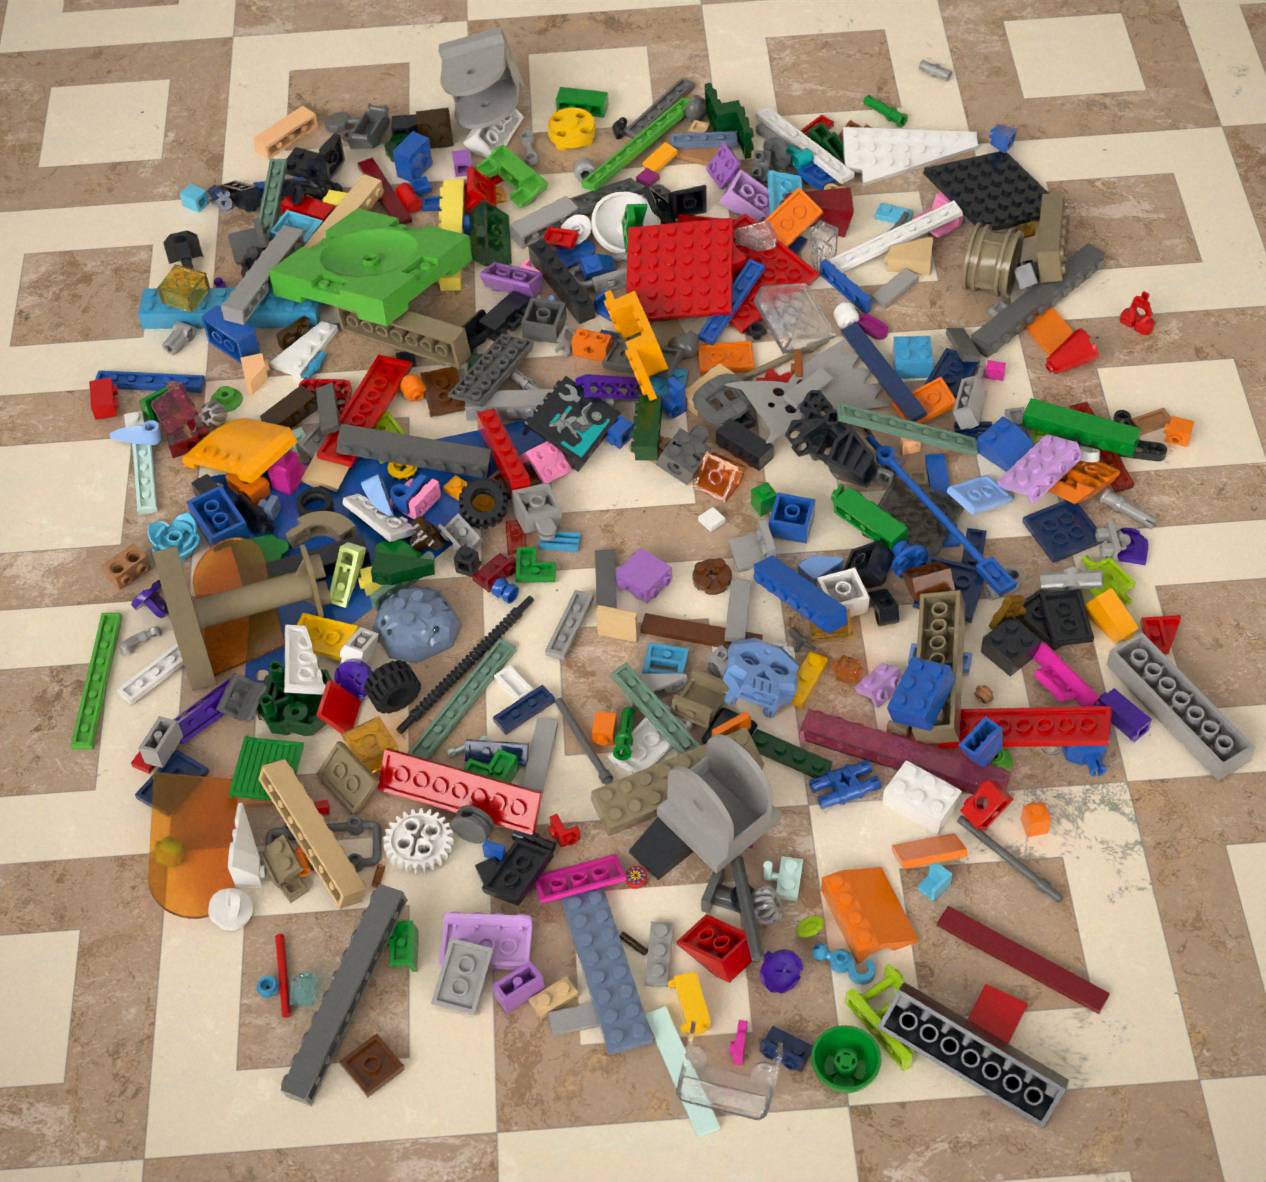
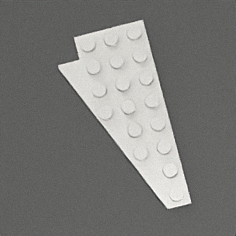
(891, 152)

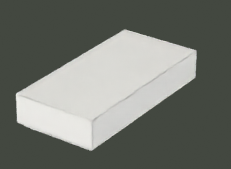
(513, 683)

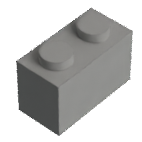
(161, 742)

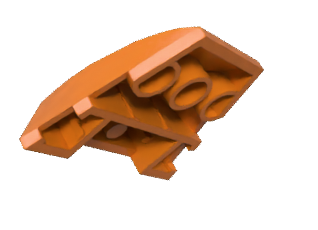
(1084, 481)

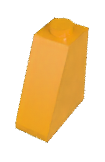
(1111, 616)

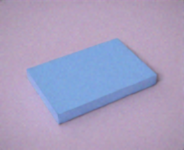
(979, 494)

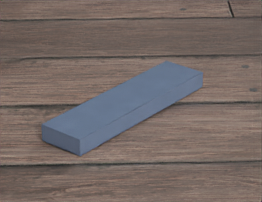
(704, 140)

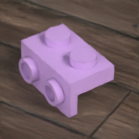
(880, 684)

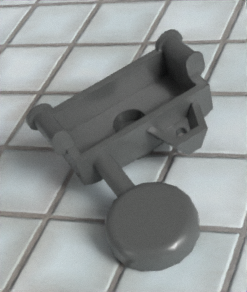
(368, 127)

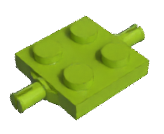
(1113, 577)

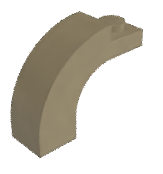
(320, 524)

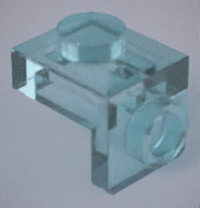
(303, 989)

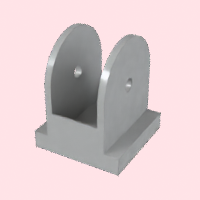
(480, 74)
(719, 803)

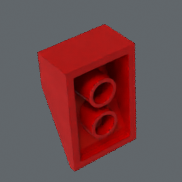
(717, 947)

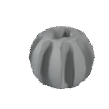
(213, 414)

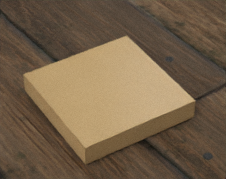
(617, 623)

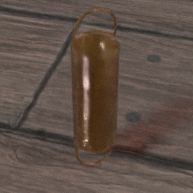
(378, 875)

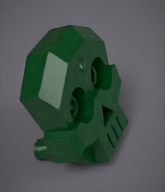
(279, 707)

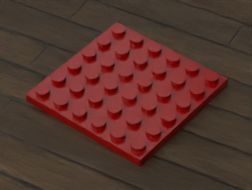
(682, 268)
(781, 268)

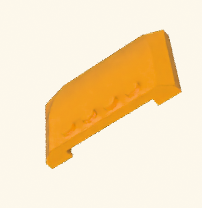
(242, 448)

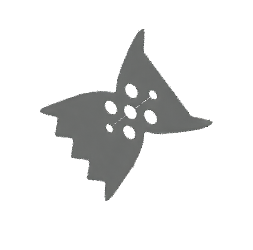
(846, 388)

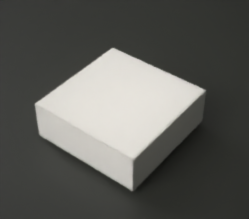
(711, 519)

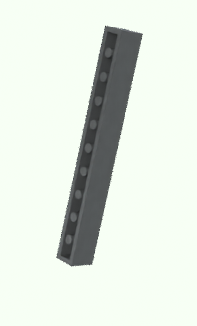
(1036, 302)
(343, 995)

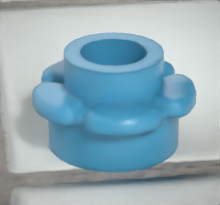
(267, 981)

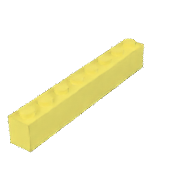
(451, 219)

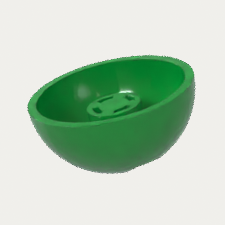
(846, 1048)

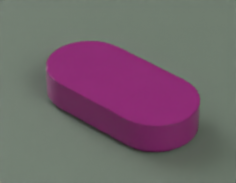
(873, 326)

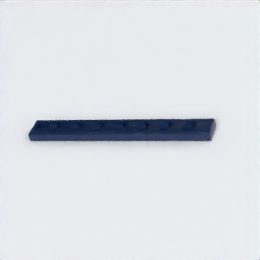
(883, 372)

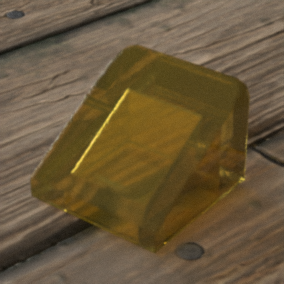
(1028, 229)

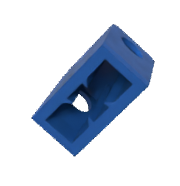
(982, 742)

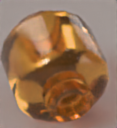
(847, 669)

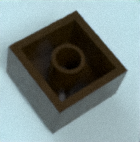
(436, 126)

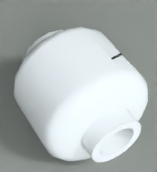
(845, 314)

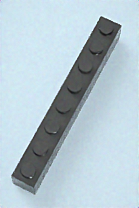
(413, 451)

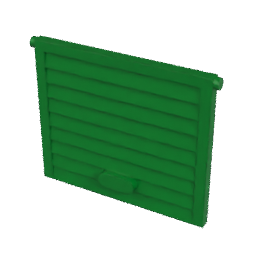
(255, 754)

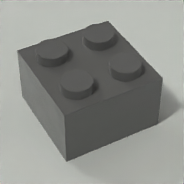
(543, 320)

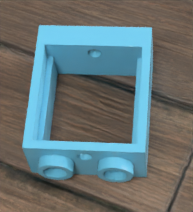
(298, 221)

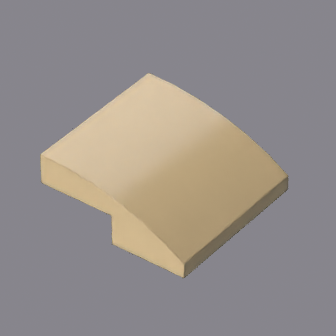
(325, 474)

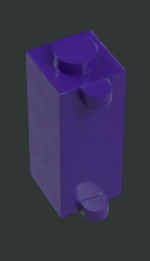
(1126, 715)

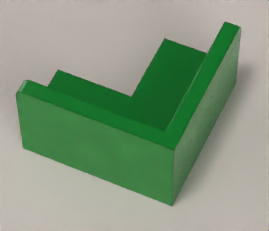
(632, 217)
(502, 766)
(404, 945)

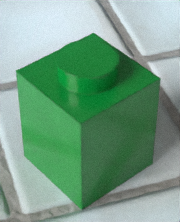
(763, 498)

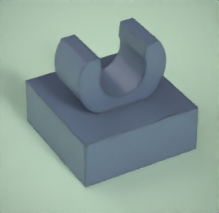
(270, 508)

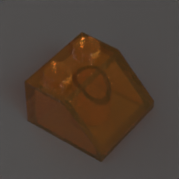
(719, 476)

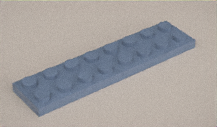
(606, 971)

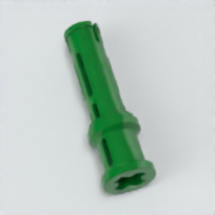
(890, 113)
(624, 738)

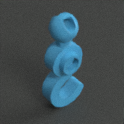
(842, 962)

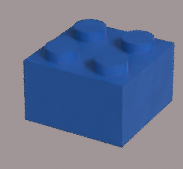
(412, 156)
(792, 517)

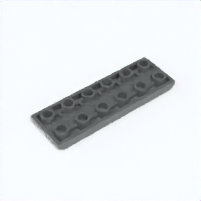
(491, 370)

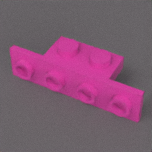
(1061, 679)

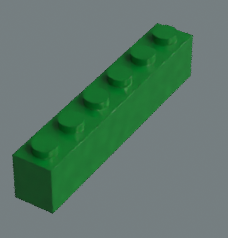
(1081, 427)

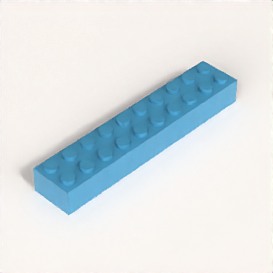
(270, 313)

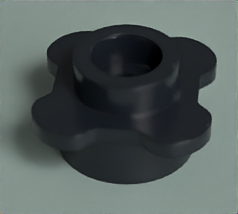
(756, 330)

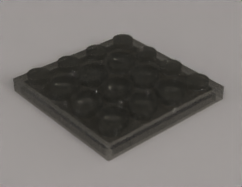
(922, 524)

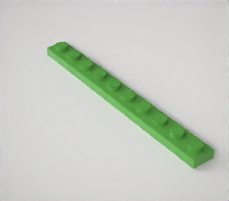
(636, 146)

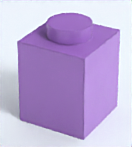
(461, 162)

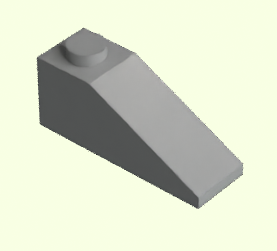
(662, 685)

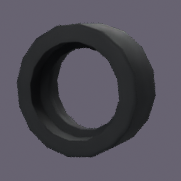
(313, 494)

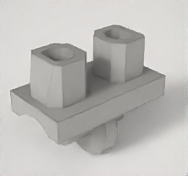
(1115, 540)

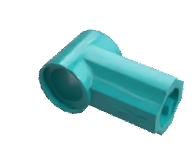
(799, 157)

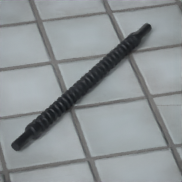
(416, 714)

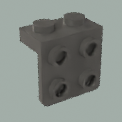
(242, 240)
(241, 698)

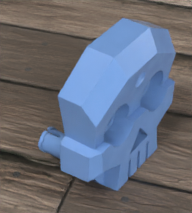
(760, 674)

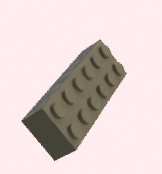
(1053, 237)

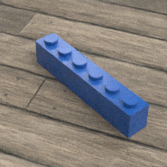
(800, 594)

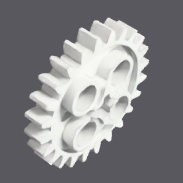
(401, 835)

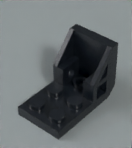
(317, 165)

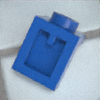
(600, 307)

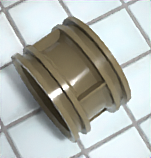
(992, 260)

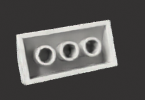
(485, 140)

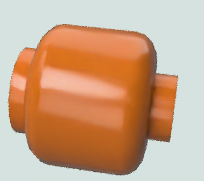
(413, 387)

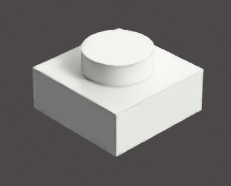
(134, 419)

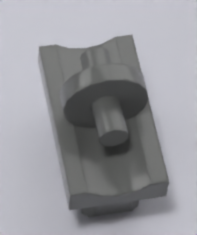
(761, 165)

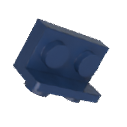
(795, 1051)

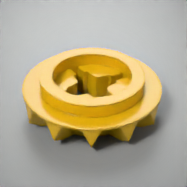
(394, 470)

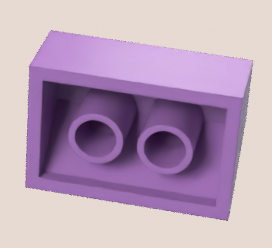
(509, 278)

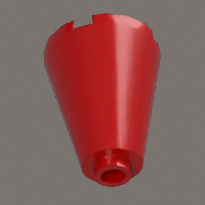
(1072, 353)

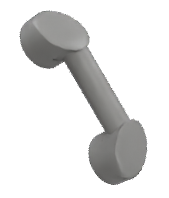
(528, 140)

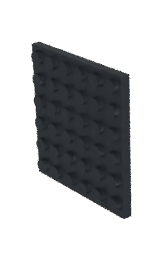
(990, 189)

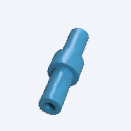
(314, 365)

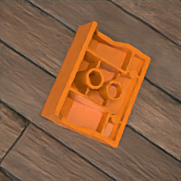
(867, 911)

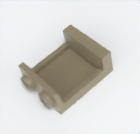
(700, 699)

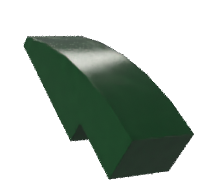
(827, 140)

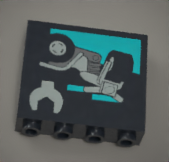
(572, 421)

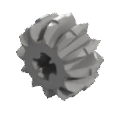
(767, 905)

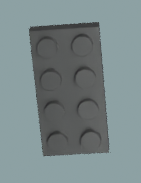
(587, 201)
(617, 359)

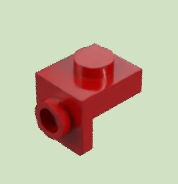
(563, 836)

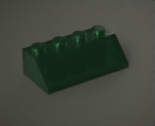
(487, 227)

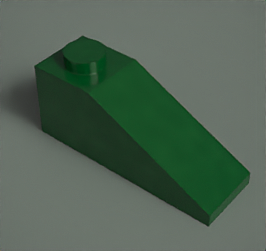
(396, 569)

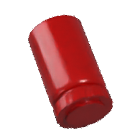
(408, 197)

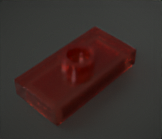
(515, 536)

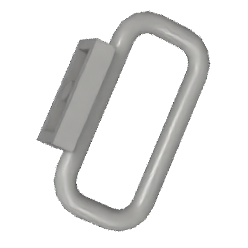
(609, 281)

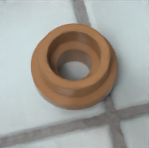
(984, 694)

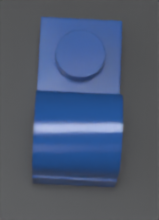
(675, 400)
(402, 494)

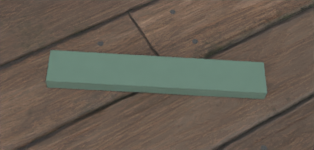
(272, 194)
(654, 709)

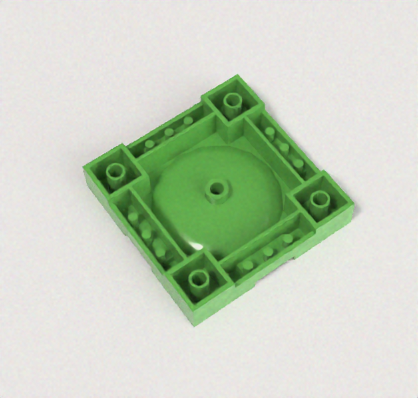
(371, 265)

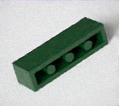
(647, 428)

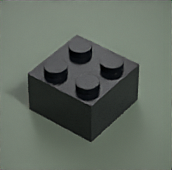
(1010, 645)

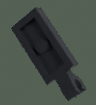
(253, 515)

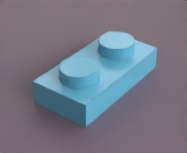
(891, 213)

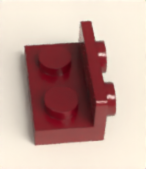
(496, 568)

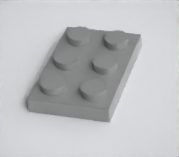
(462, 976)

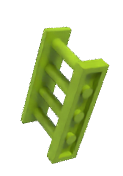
(871, 1018)

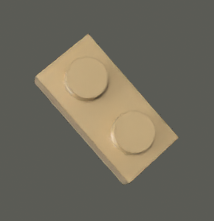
(553, 997)

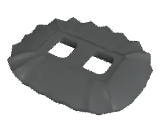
(714, 390)

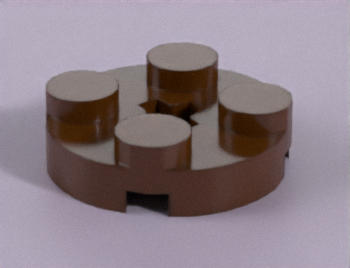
(712, 567)

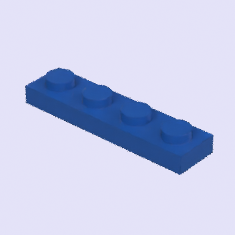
(845, 286)

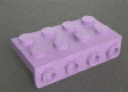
(1041, 467)
(506, 934)

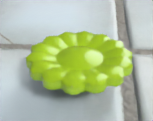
(810, 926)

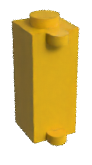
(691, 1002)

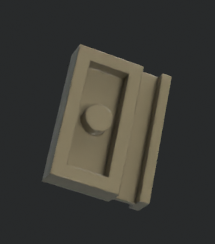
(281, 861)

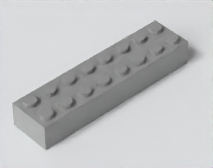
(1180, 706)

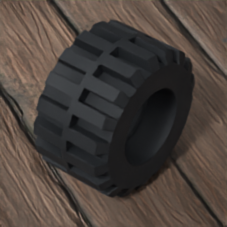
(479, 487)
(392, 687)

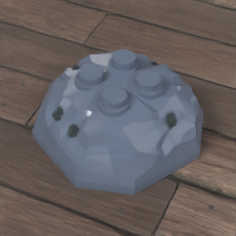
(416, 624)

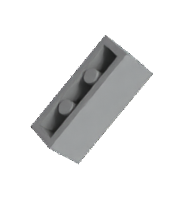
(970, 402)

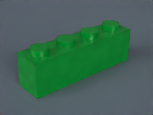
(869, 518)

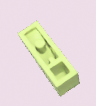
(346, 573)

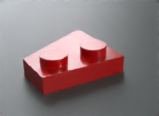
(1161, 630)

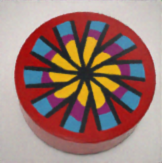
(636, 877)

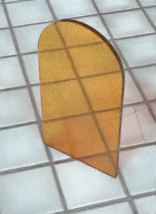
(236, 642)
(190, 842)

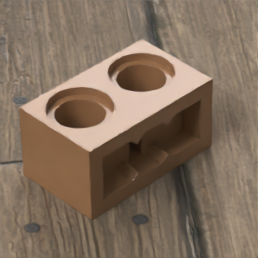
(126, 566)

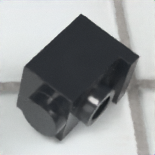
(467, 556)

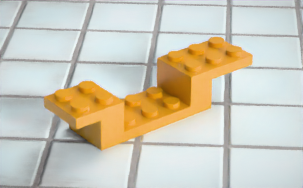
(643, 350)

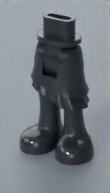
(311, 187)

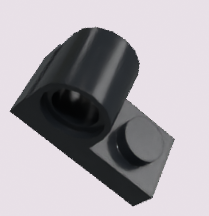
(885, 607)

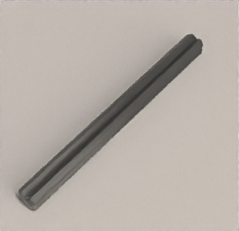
(747, 909)

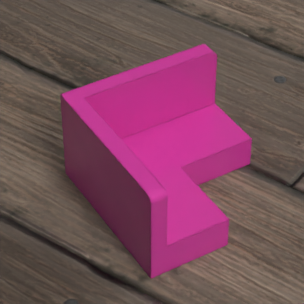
(287, 473)

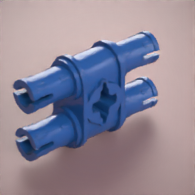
(845, 784)

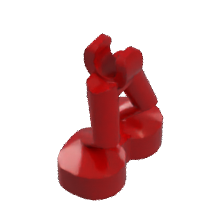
(1131, 317)

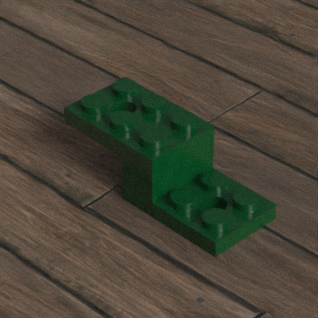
(729, 117)

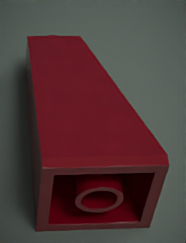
(835, 204)

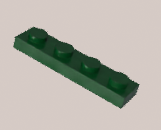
(790, 755)

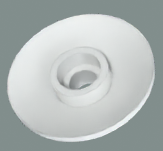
(580, 224)

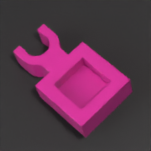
(738, 1046)

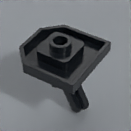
(182, 248)

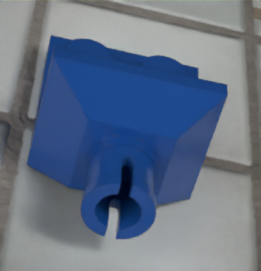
(1088, 755)

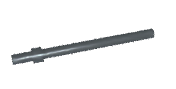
(604, 774)
(1042, 884)

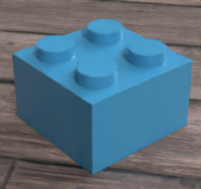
(912, 356)

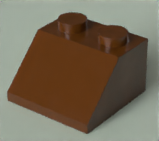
(928, 579)

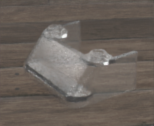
(725, 1089)

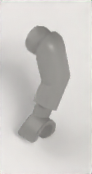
(126, 645)

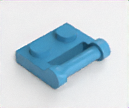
(665, 656)

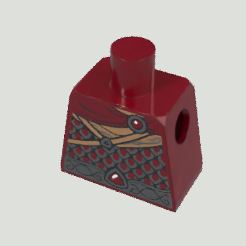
(186, 438)

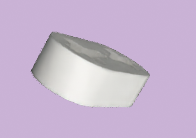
(1089, 454)

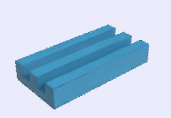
(561, 538)

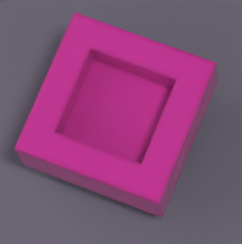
(995, 370)

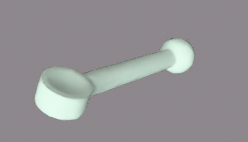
(452, 752)

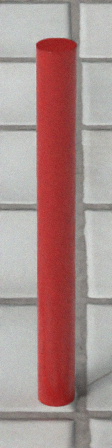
(283, 977)

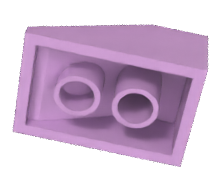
(746, 196)

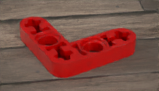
(339, 385)

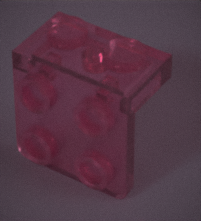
(174, 407)

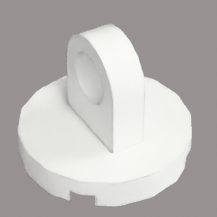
(230, 909)

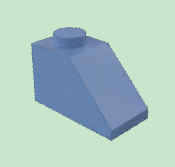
(819, 566)

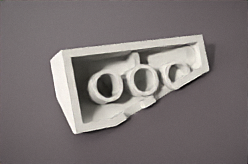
(244, 858)

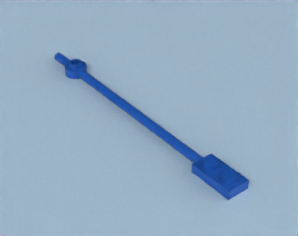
(988, 568)

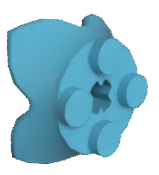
(180, 533)

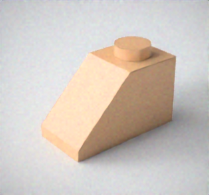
(255, 371)

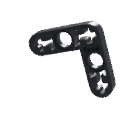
(1152, 455)

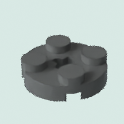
(779, 156)

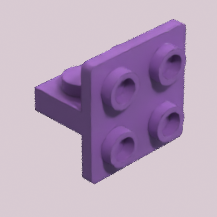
(723, 166)

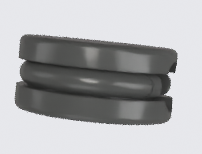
(472, 824)

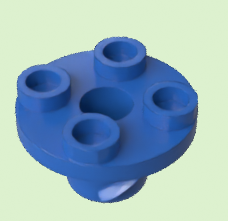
(907, 557)

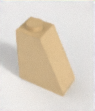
(910, 255)

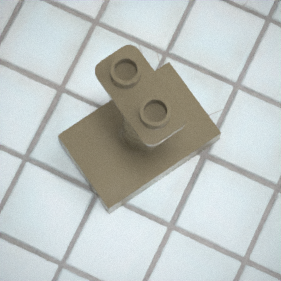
(193, 615)

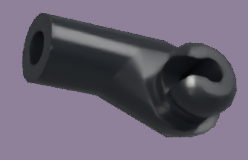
(618, 127)

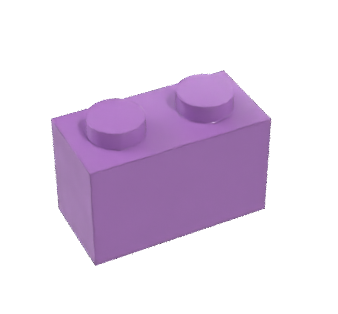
(518, 987)

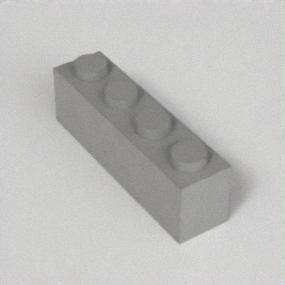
(534, 225)

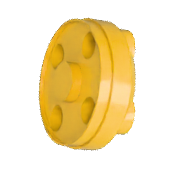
(571, 128)

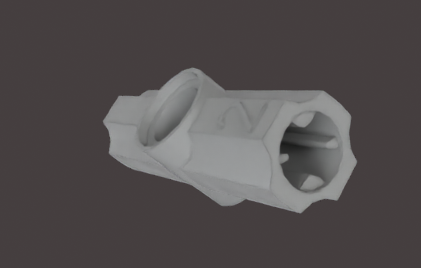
(1072, 579)

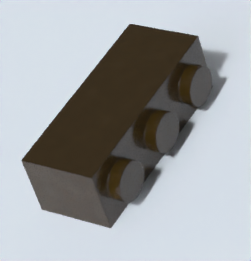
(292, 408)

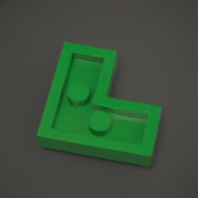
(530, 570)

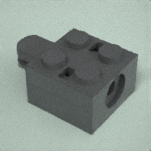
(684, 454)

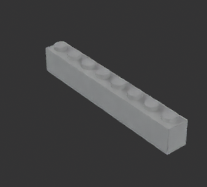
(257, 280)
(518, 403)

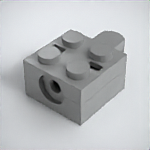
(537, 510)

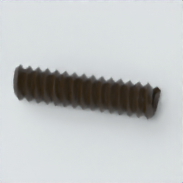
(633, 943)

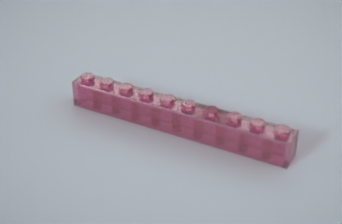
(894, 750)

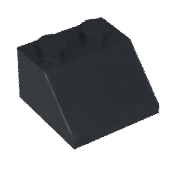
(688, 201)
(871, 563)

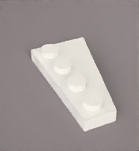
(304, 350)
(386, 525)
(301, 666)

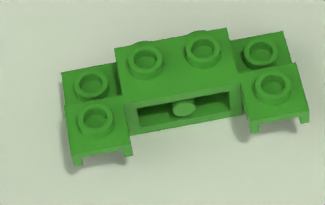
(515, 173)

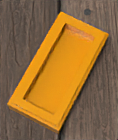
(660, 157)

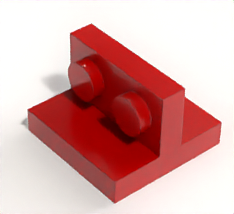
(478, 188)

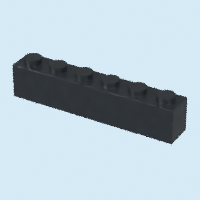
(562, 281)
(327, 553)

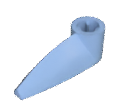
(146, 434)
(377, 494)

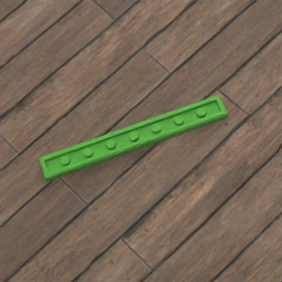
(96, 681)

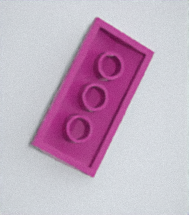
(579, 878)

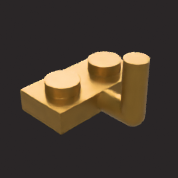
(1010, 606)

